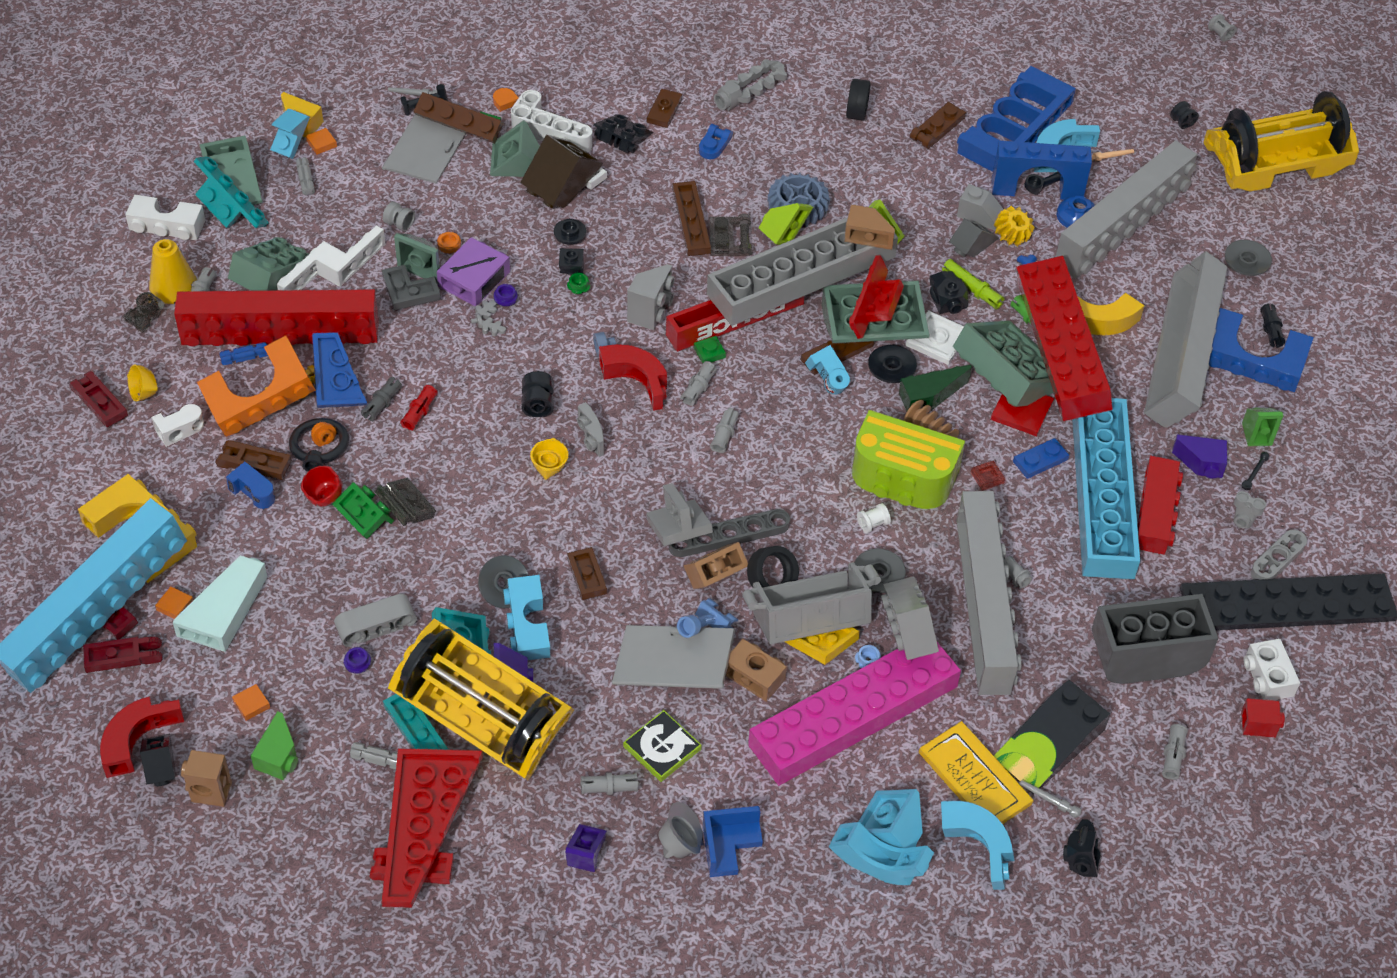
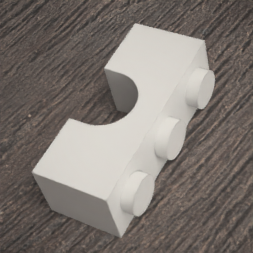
(183, 222)

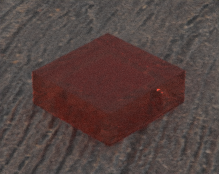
(987, 475)

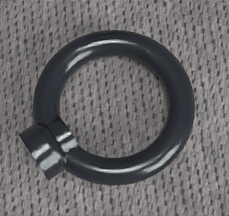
(316, 458)

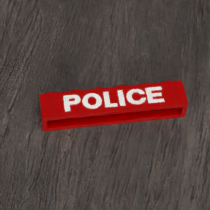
(707, 321)

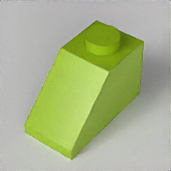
(784, 222)

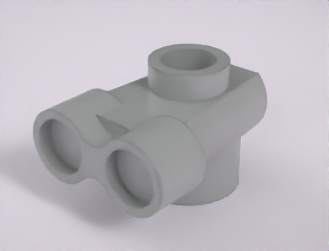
(1247, 509)

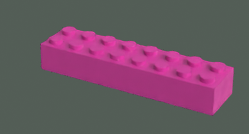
(850, 711)

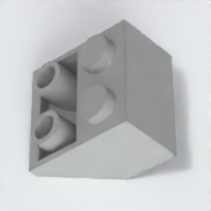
(649, 296)

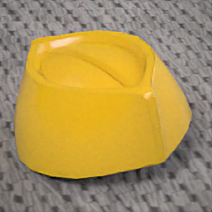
(141, 381)
(549, 457)

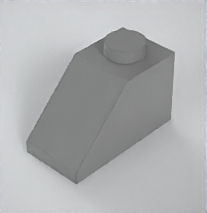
(979, 206)

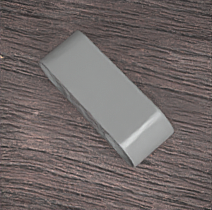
(375, 619)

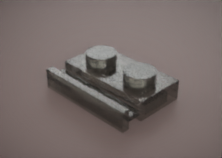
(405, 501)

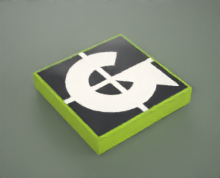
(662, 745)

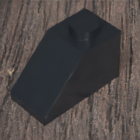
(158, 760)

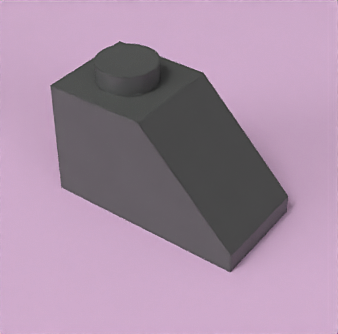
(972, 238)

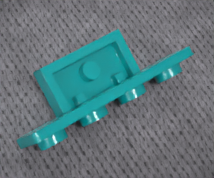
(224, 197)

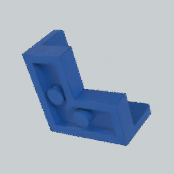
(726, 831)

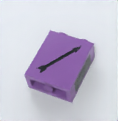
(473, 271)

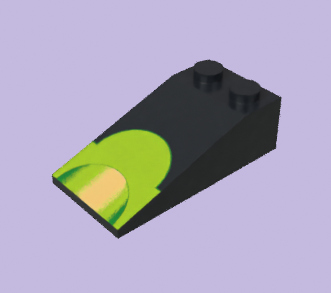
(1053, 735)

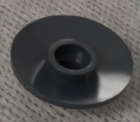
(892, 363)

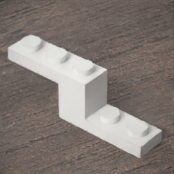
(333, 263)

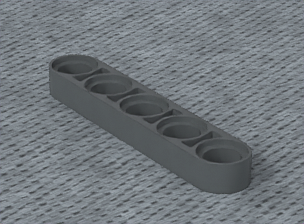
(742, 535)

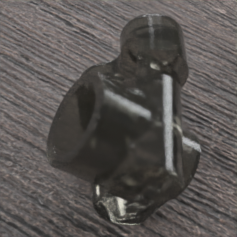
(147, 309)

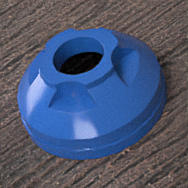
(1068, 213)

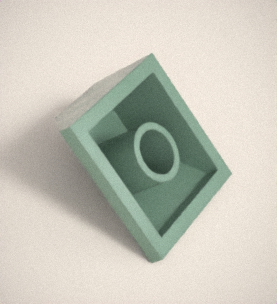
(513, 151)
(417, 255)

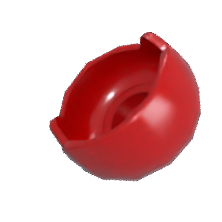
(320, 482)

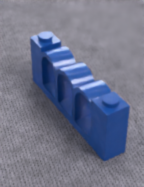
(1032, 85)

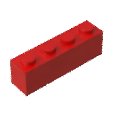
(1158, 504)

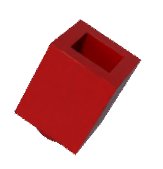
(1261, 718)

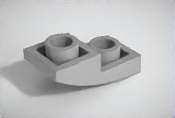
(593, 432)

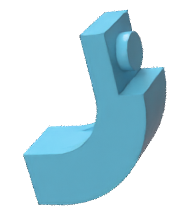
(1068, 133)
(974, 821)
(872, 856)

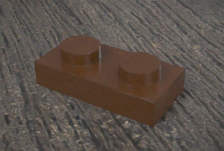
(587, 573)

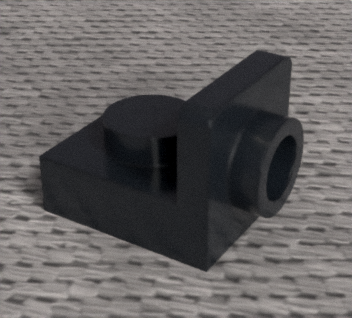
(571, 261)

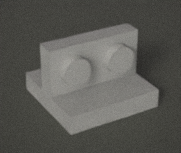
(678, 519)

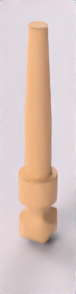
(1098, 156)

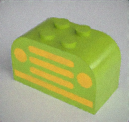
(905, 461)

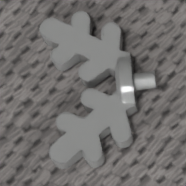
(488, 324)

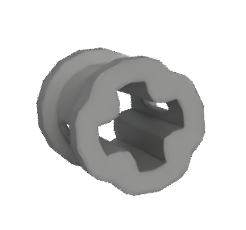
(1222, 27)

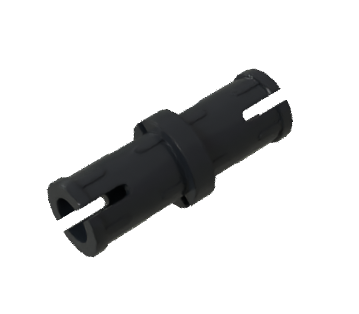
(1272, 325)

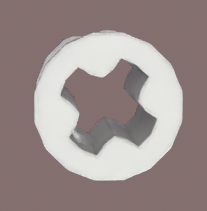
(873, 518)

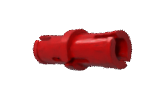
(415, 413)

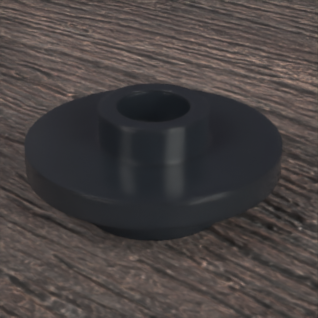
(569, 231)

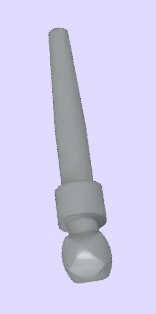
(411, 91)
(1062, 805)

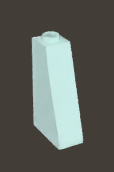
(223, 605)

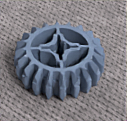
(800, 190)

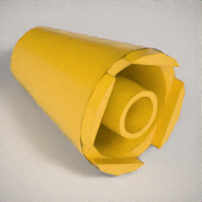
(169, 271)

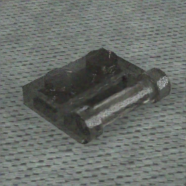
(722, 236)

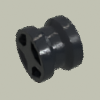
(1184, 115)

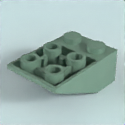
(236, 162)
(265, 264)

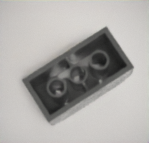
(1154, 638)

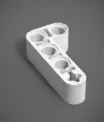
(541, 122)

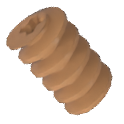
(921, 417)

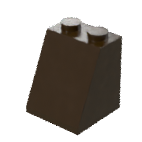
(559, 171)

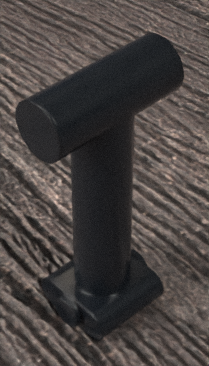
(410, 104)

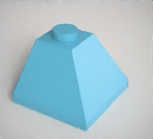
(894, 817)

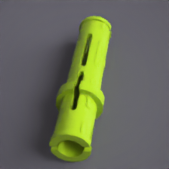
(979, 288)

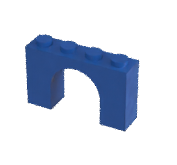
(1017, 157)
(1279, 370)

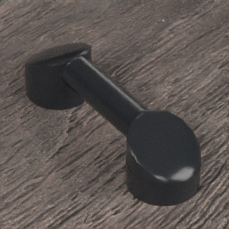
(1035, 183)

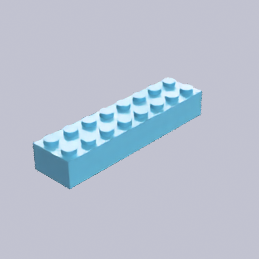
(1106, 494)
(90, 595)

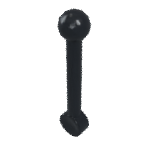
(1247, 484)

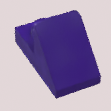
(584, 847)

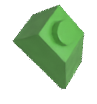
(1261, 425)
(275, 751)

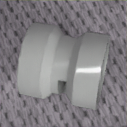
(398, 216)

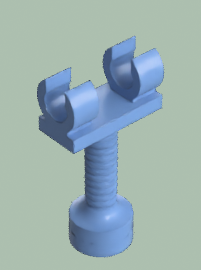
(707, 615)

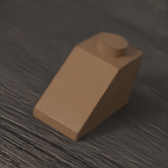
(868, 228)

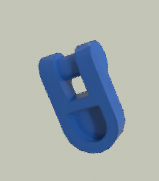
(712, 148)

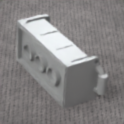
(813, 604)

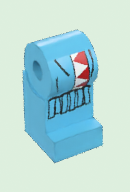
(830, 369)

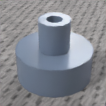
(600, 340)

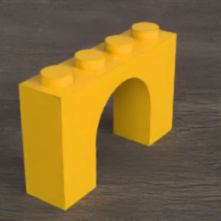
(122, 502)

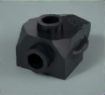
(948, 292)
(1083, 850)

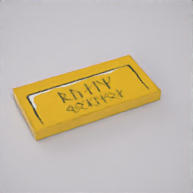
(975, 773)

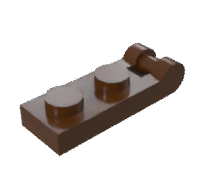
(938, 125)
(265, 461)

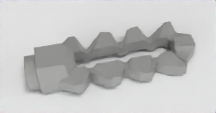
(731, 94)

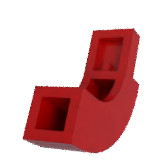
(638, 364)
(128, 727)

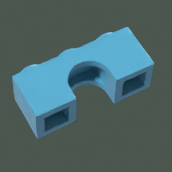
(526, 596)

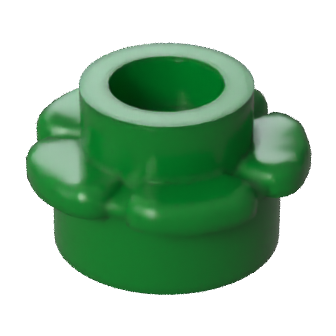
(578, 283)

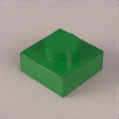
(709, 350)

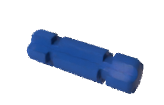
(243, 353)

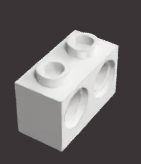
(1275, 668)

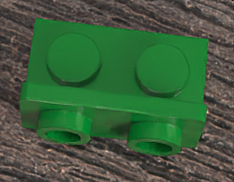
(362, 510)

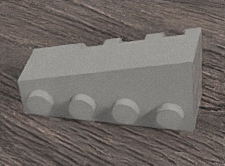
(909, 618)

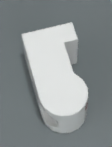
(178, 425)

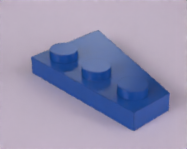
(334, 376)

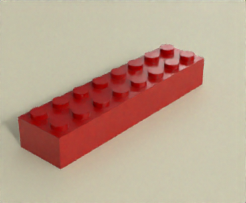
(267, 316)
(1064, 338)

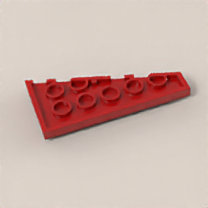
(424, 803)

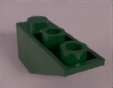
(933, 386)

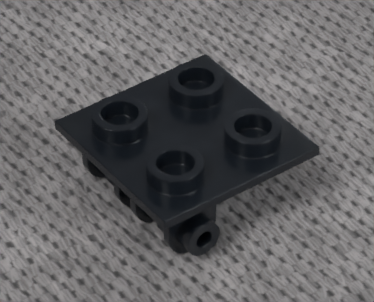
(621, 132)

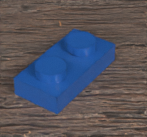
(1040, 458)

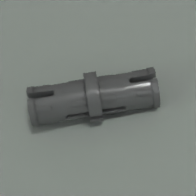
(381, 399)

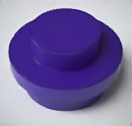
(505, 295)
(357, 660)

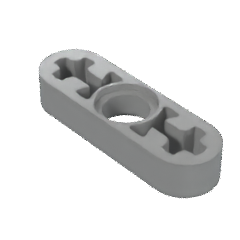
(1280, 547)

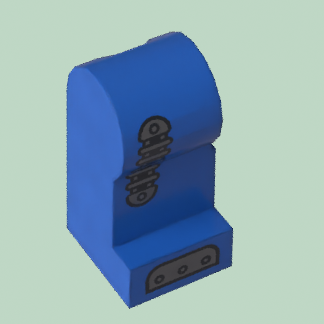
(252, 484)

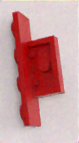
(876, 299)

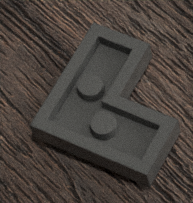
(408, 293)

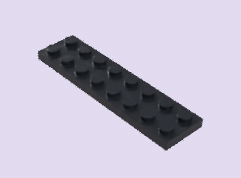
(1296, 601)

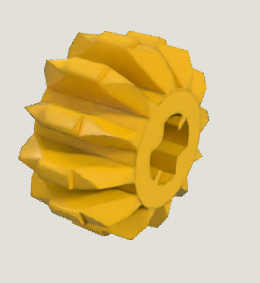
(1014, 226)

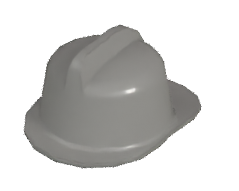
(681, 832)

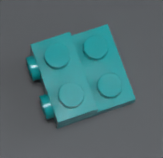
(465, 624)

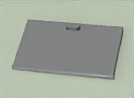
(423, 150)
(669, 660)

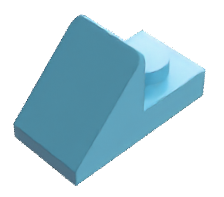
(290, 131)

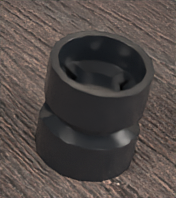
(537, 394)

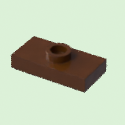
(664, 108)

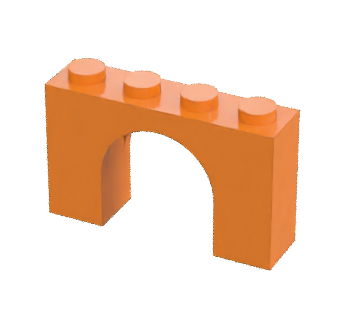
(238, 412)

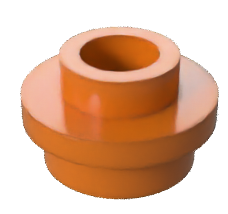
(323, 433)

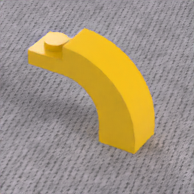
(1113, 317)

